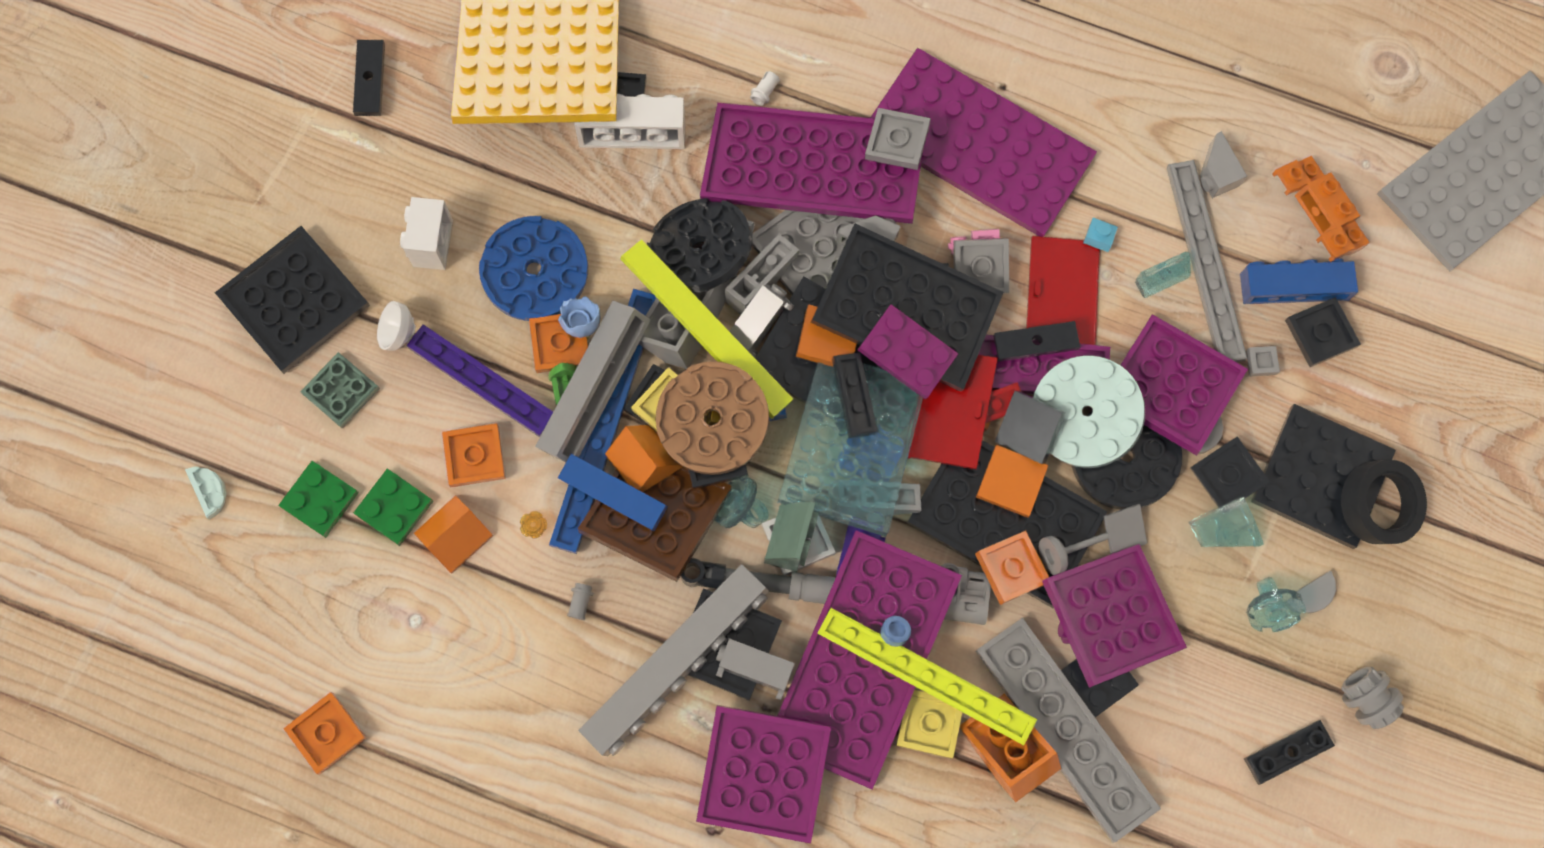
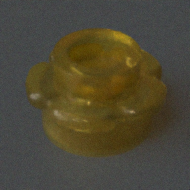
(533, 532)

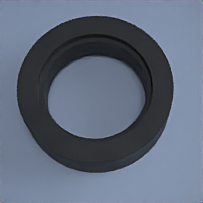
(1412, 502)

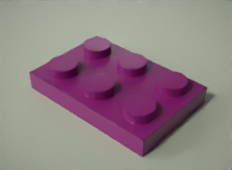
(908, 351)

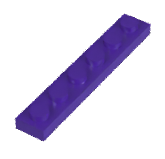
(480, 380)

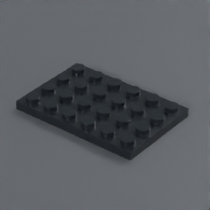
(940, 299)
(970, 524)

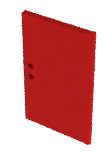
(1066, 283)
(948, 421)

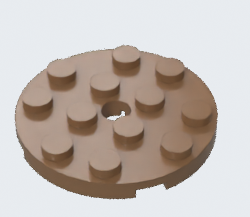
(722, 445)

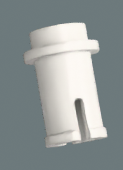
(765, 87)

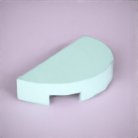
(209, 490)

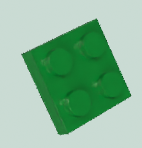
(318, 499)
(393, 507)

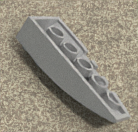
(669, 338)

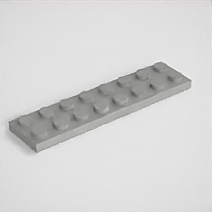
(1083, 747)

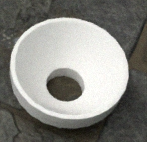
(395, 326)

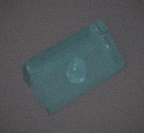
(1164, 275)

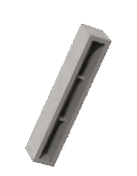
(593, 382)

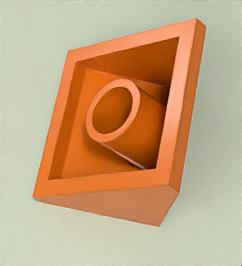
(641, 457)
(453, 534)

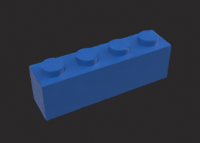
(1298, 281)

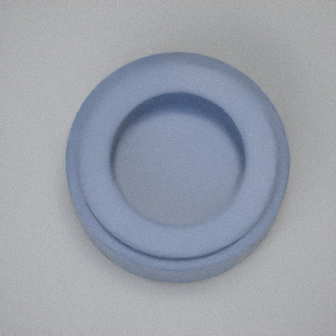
(895, 631)

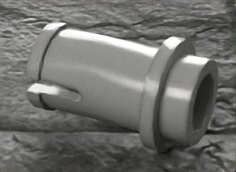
(579, 601)

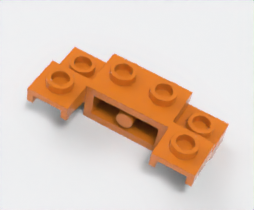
(1325, 206)

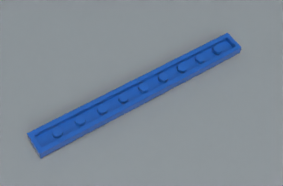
(577, 503)

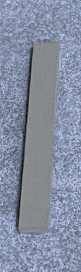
(1206, 260)

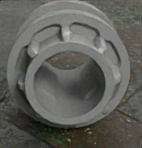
(1370, 694)

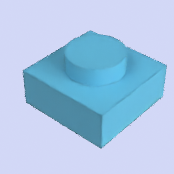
(1100, 234)

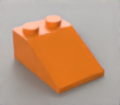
(1013, 765)

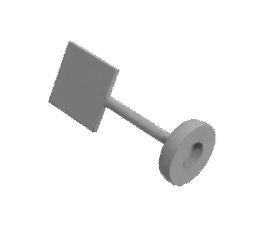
(1123, 530)

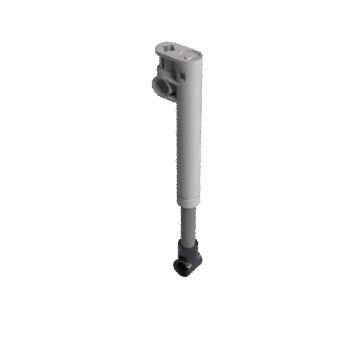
(968, 604)

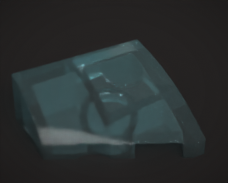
(1227, 526)

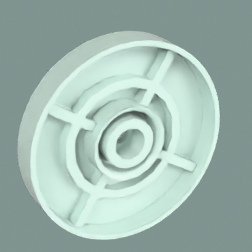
(1116, 408)

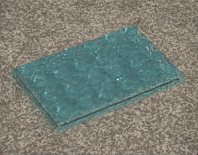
(846, 476)

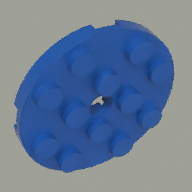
(527, 242)

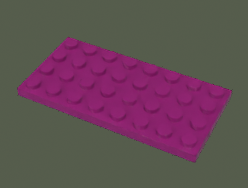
(989, 143)
(803, 165)
(845, 689)

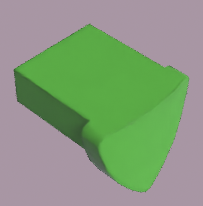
(560, 378)

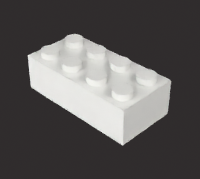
(640, 123)

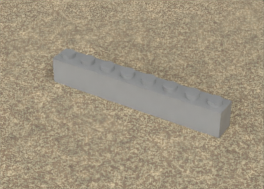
(673, 661)

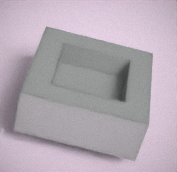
(1262, 361)

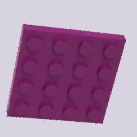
(1181, 383)
(1114, 615)
(763, 774)

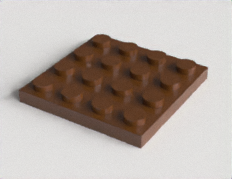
(678, 532)

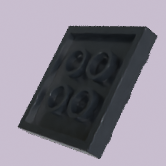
(756, 632)

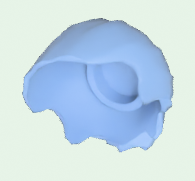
(579, 317)

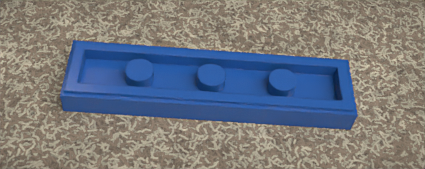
(612, 492)

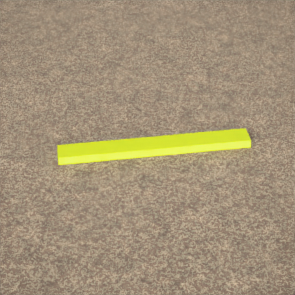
(701, 321)
(928, 676)

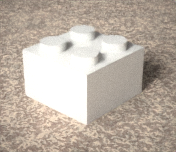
(427, 233)

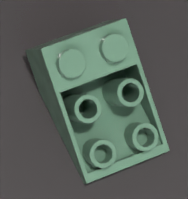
(788, 540)

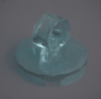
(740, 503)
(1275, 607)

